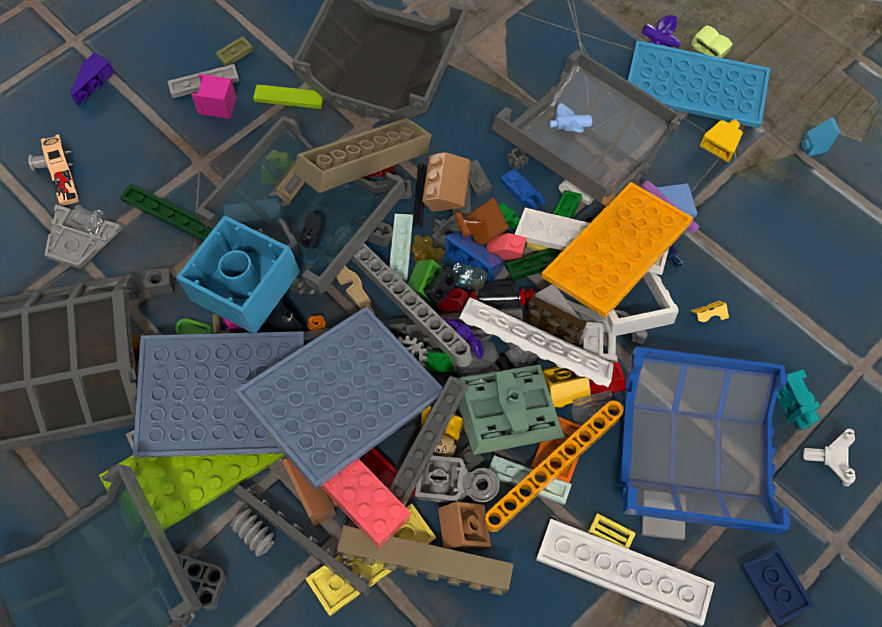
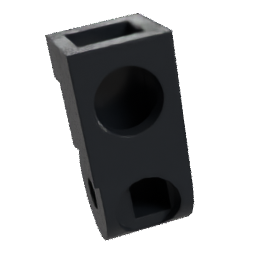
(441, 284)

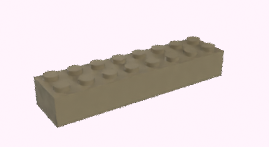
(362, 154)

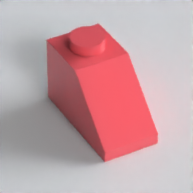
(507, 246)

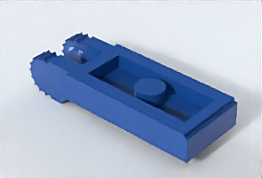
(522, 189)

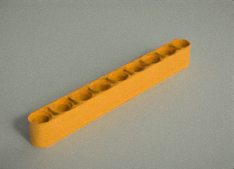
(550, 474)

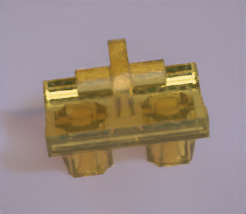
(423, 249)

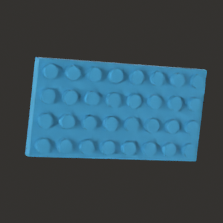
(701, 83)

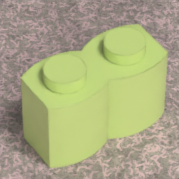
(711, 43)

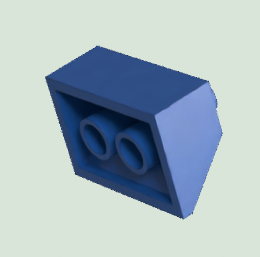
(467, 252)

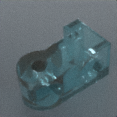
(470, 276)

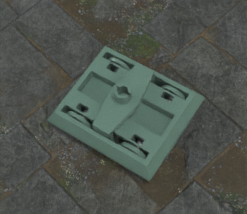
(511, 404)

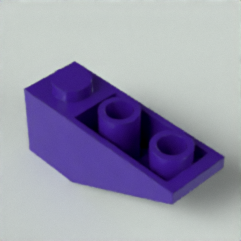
(90, 77)

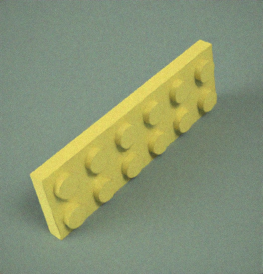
(336, 593)

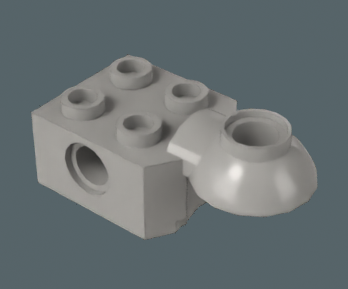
(450, 482)

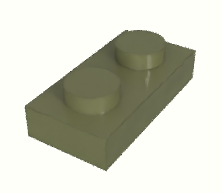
(234, 51)

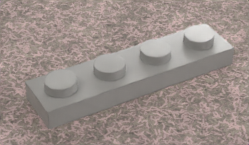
(191, 83)

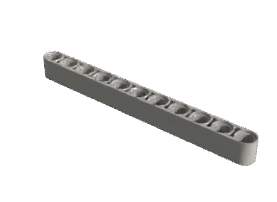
(393, 285)

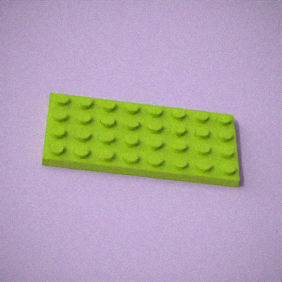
(189, 482)

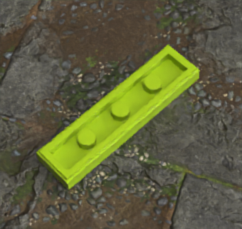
(287, 96)

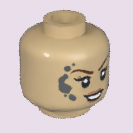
(446, 447)

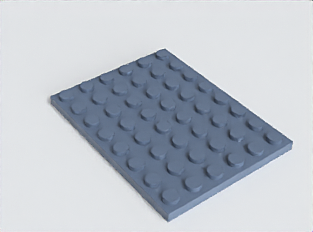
(189, 395)
(339, 396)

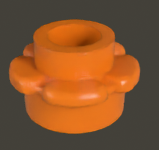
(318, 318)

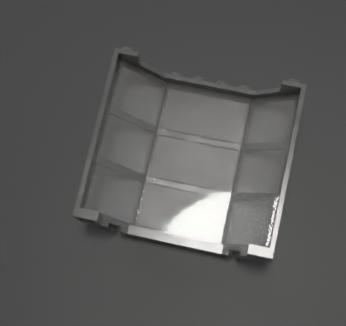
(619, 145)

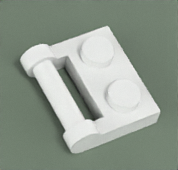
(594, 342)

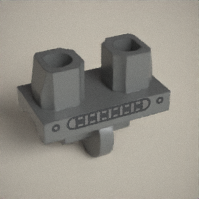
(442, 229)

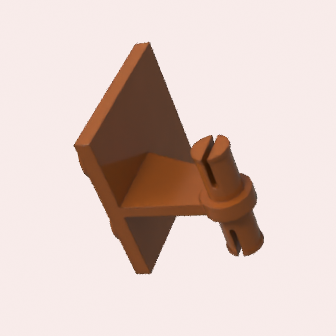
(483, 223)

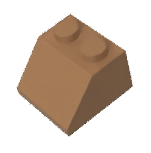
(464, 526)

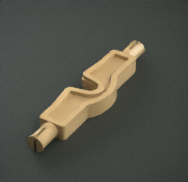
(355, 291)

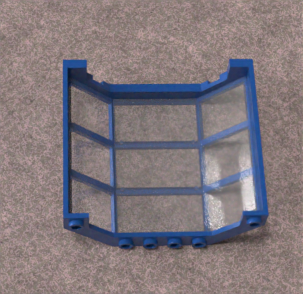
(700, 440)

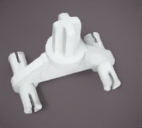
(835, 456)

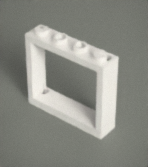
(618, 326)

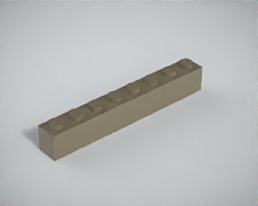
(427, 560)

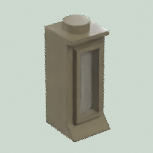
(288, 185)

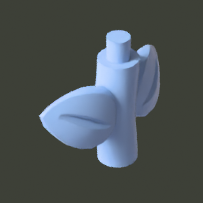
(569, 121)

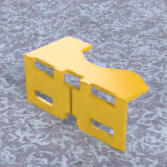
(719, 311)

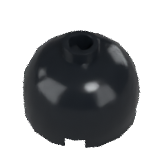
(285, 319)

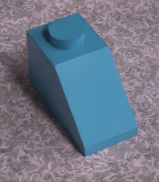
(820, 138)

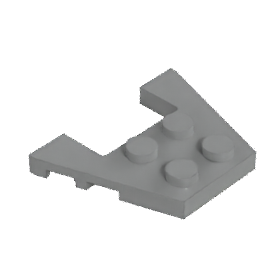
(75, 246)

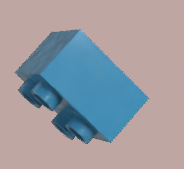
(239, 274)

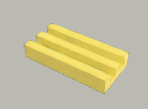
(592, 531)

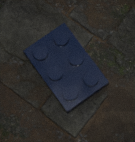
(777, 586)

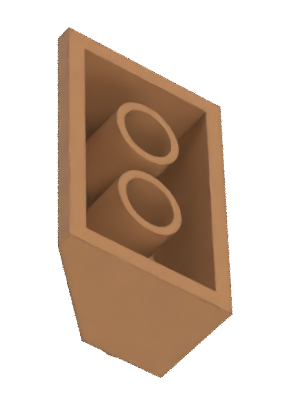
(446, 182)
(316, 502)

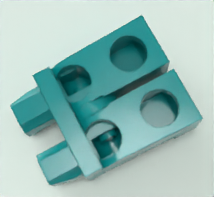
(798, 401)

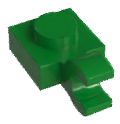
(509, 216)

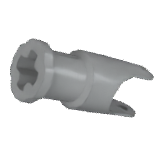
(40, 161)

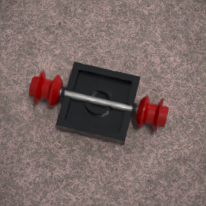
(502, 295)

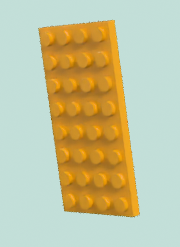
(617, 249)

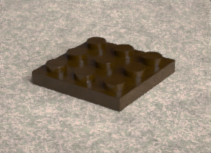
(555, 321)

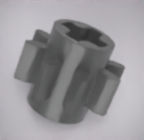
(517, 158)

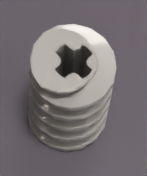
(252, 533)

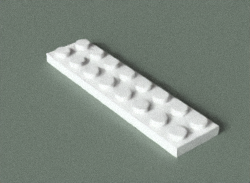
(559, 232)
(537, 341)
(626, 572)

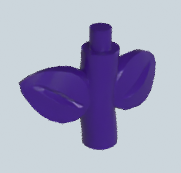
(662, 34)
(468, 335)

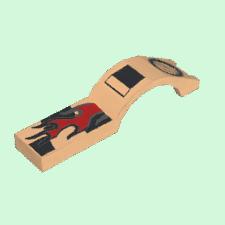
(59, 170)

